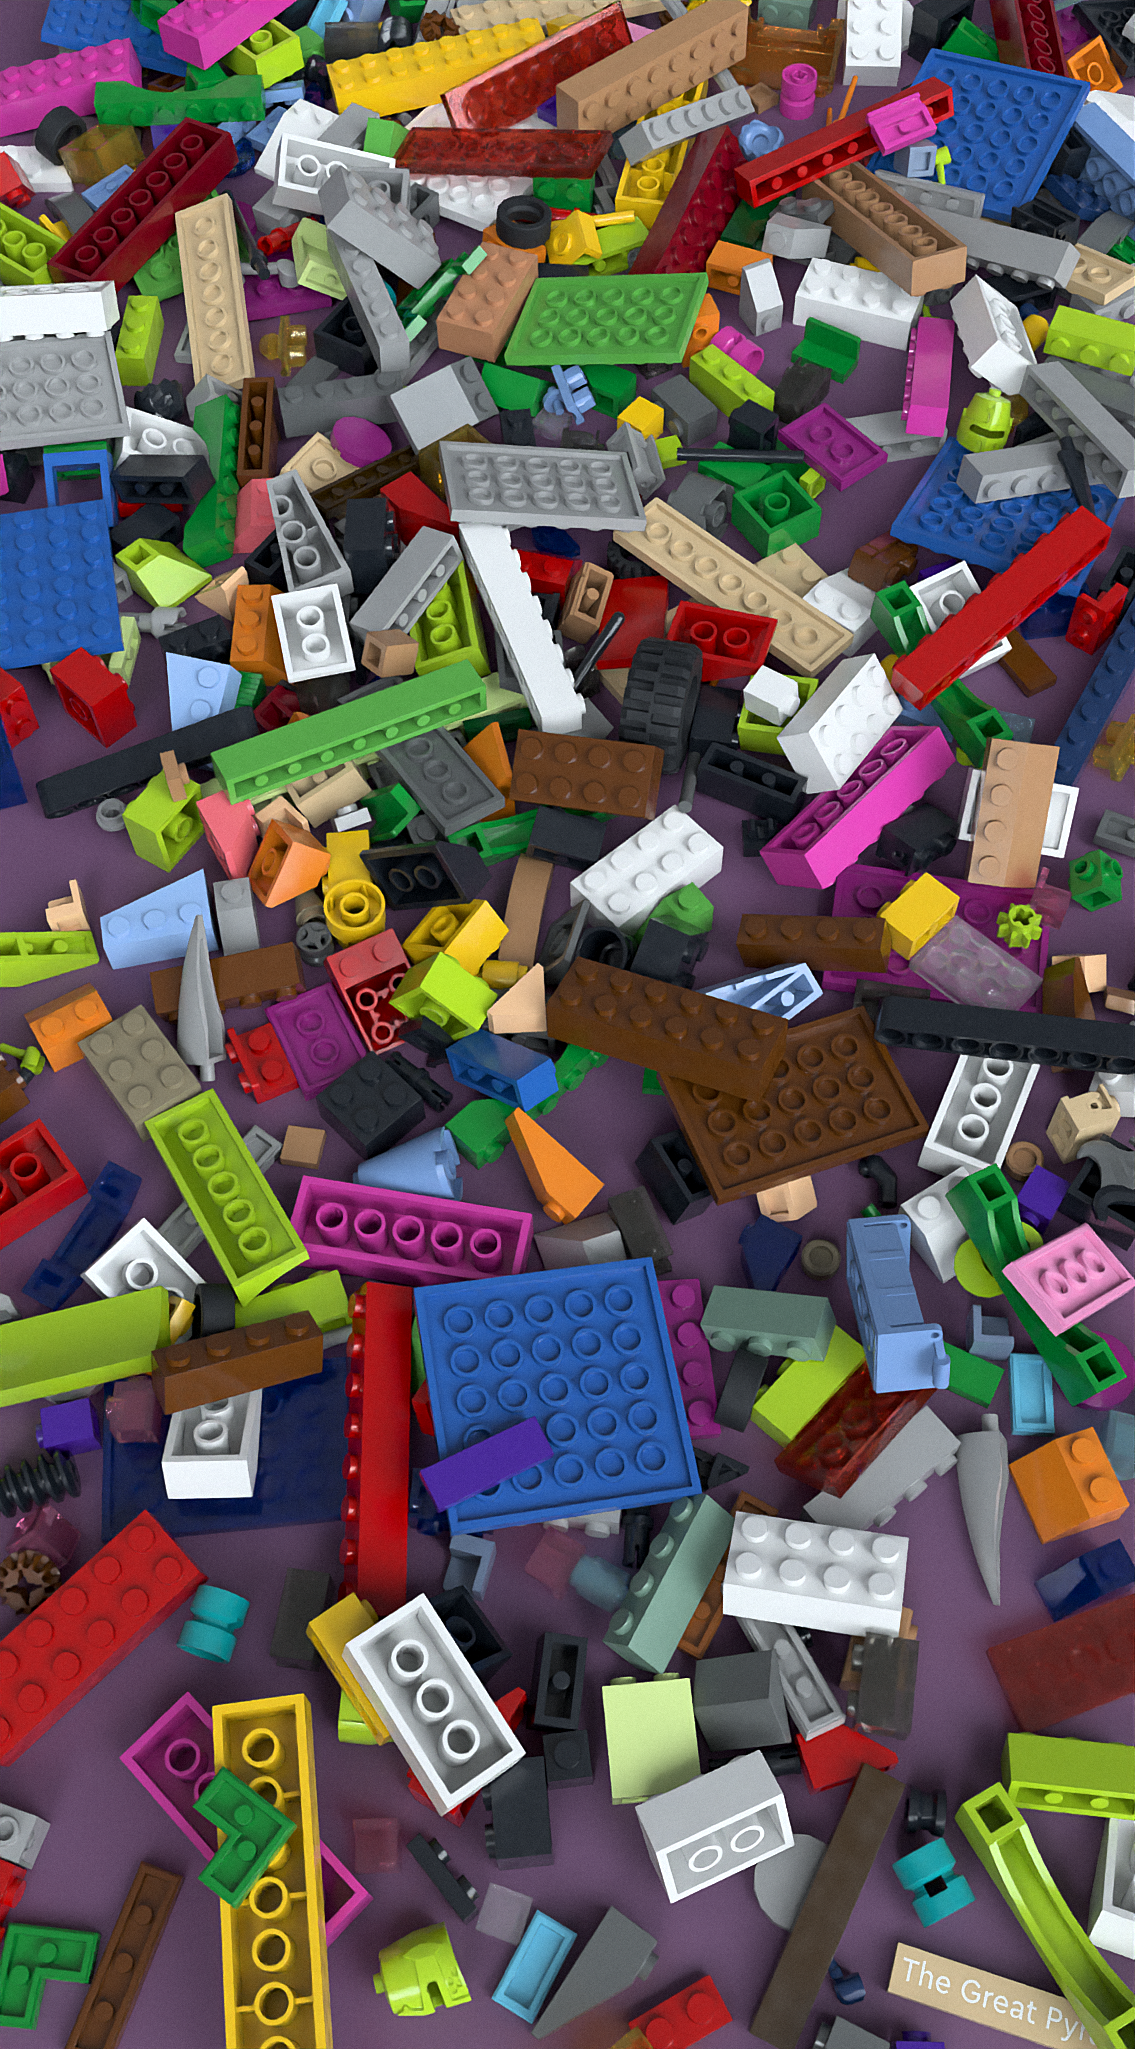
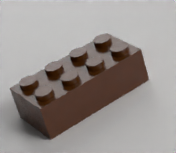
(586, 774)

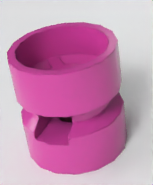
(797, 91)
(739, 349)

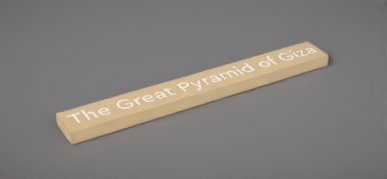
(986, 1999)

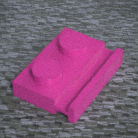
(900, 124)

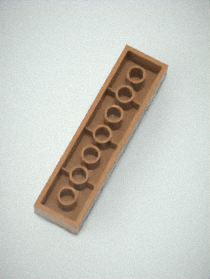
(654, 68)
(890, 230)

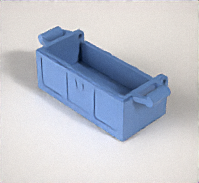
(895, 1341)

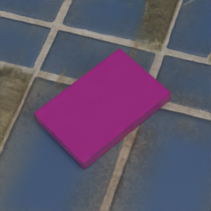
(832, 446)
(316, 1037)

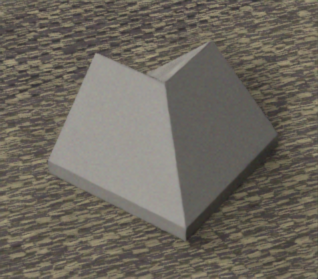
(581, 1243)

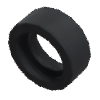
(56, 131)
(522, 235)
(213, 1309)
(740, 1390)

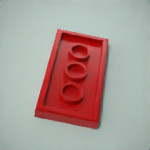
(645, 611)

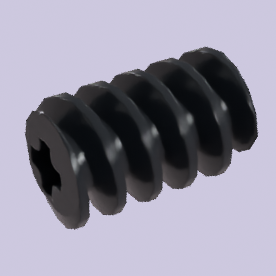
(395, 33)
(38, 1483)

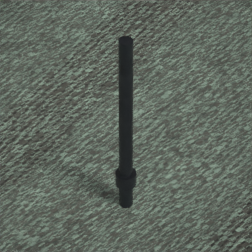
(256, 256)

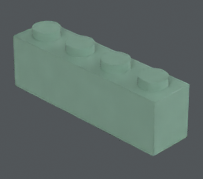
(670, 1583)

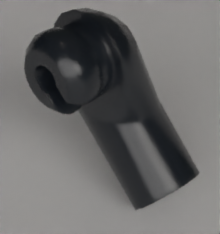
(876, 1167)

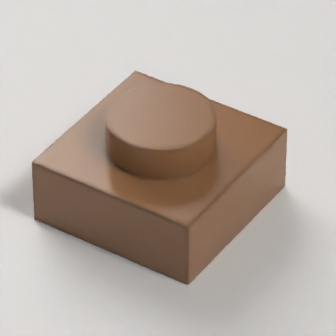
(175, 775)

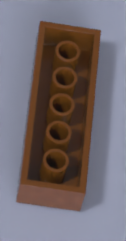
(667, 1028)

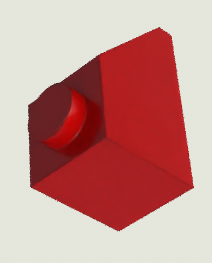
(837, 1756)

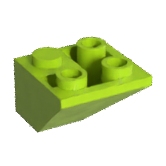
(161, 572)

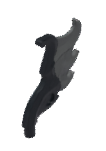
(1116, 1175)

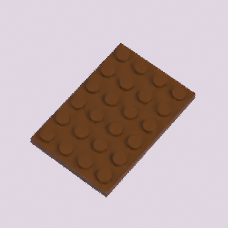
(823, 1107)

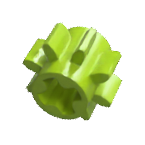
(1019, 926)

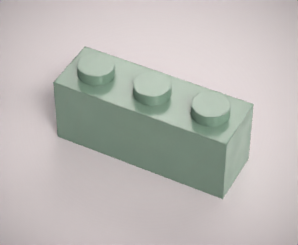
(769, 1323)

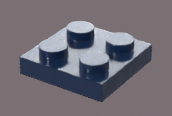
(1077, 196)

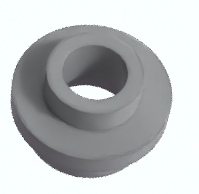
(107, 810)

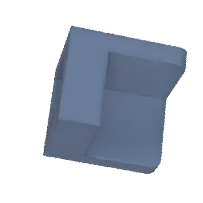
(916, 159)
(987, 1336)
(470, 1564)

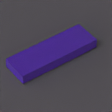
(486, 1464)

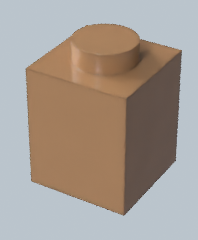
(389, 653)

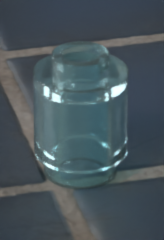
(600, 1582)

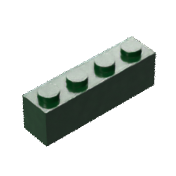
(749, 223)

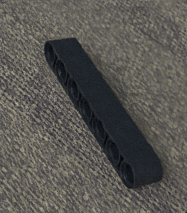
(138, 764)
(1006, 1035)

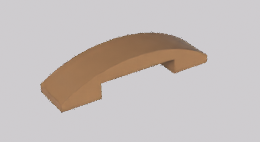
(525, 910)

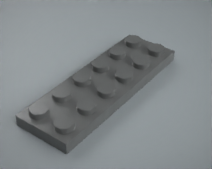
(437, 772)

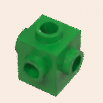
(1095, 880)

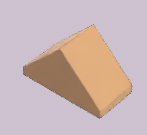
(222, 592)
(521, 1007)

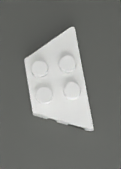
(40, 171)

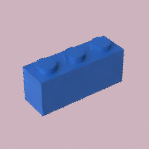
(502, 1069)

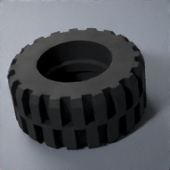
(662, 698)

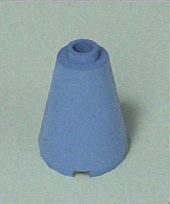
(416, 1167)

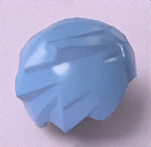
(759, 139)

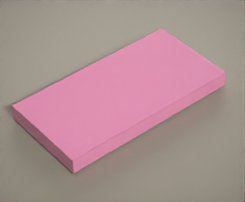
(1069, 1278)

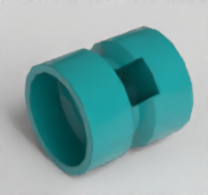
(212, 1627)
(924, 1867)

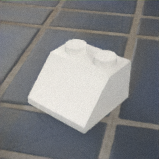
(935, 1226)

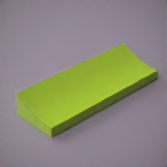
(226, 1194)
(82, 1345)

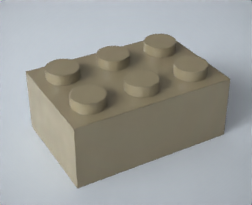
(138, 1068)

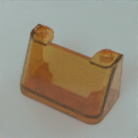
(774, 48)

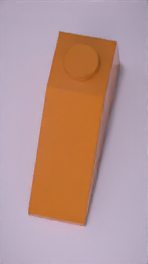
(554, 1174)

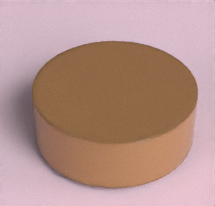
(1022, 1159)

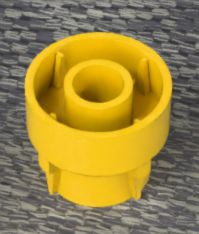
(354, 911)

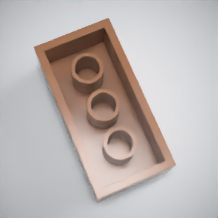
(487, 303)

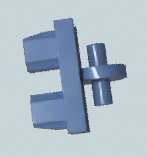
(575, 402)

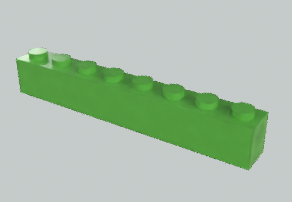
(349, 731)

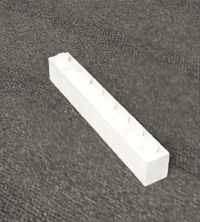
(521, 628)

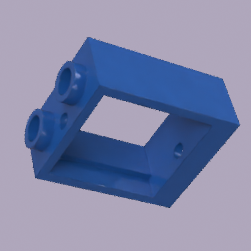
(79, 461)

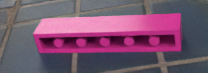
(928, 377)

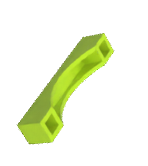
(1018, 1871)

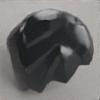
(162, 400)

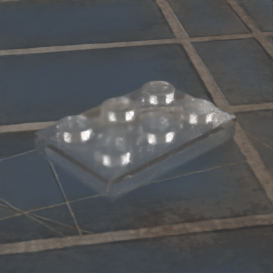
(974, 969)

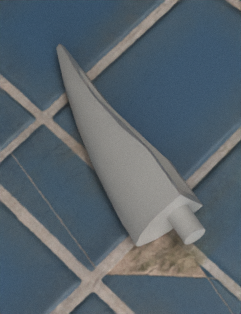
(199, 1015)
(983, 1488)

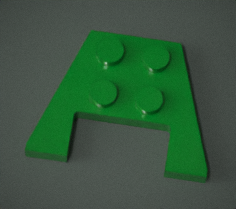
(419, 303)

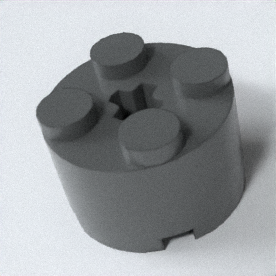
(704, 502)

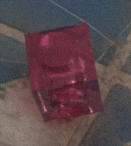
(134, 1411)

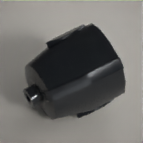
(607, 947)

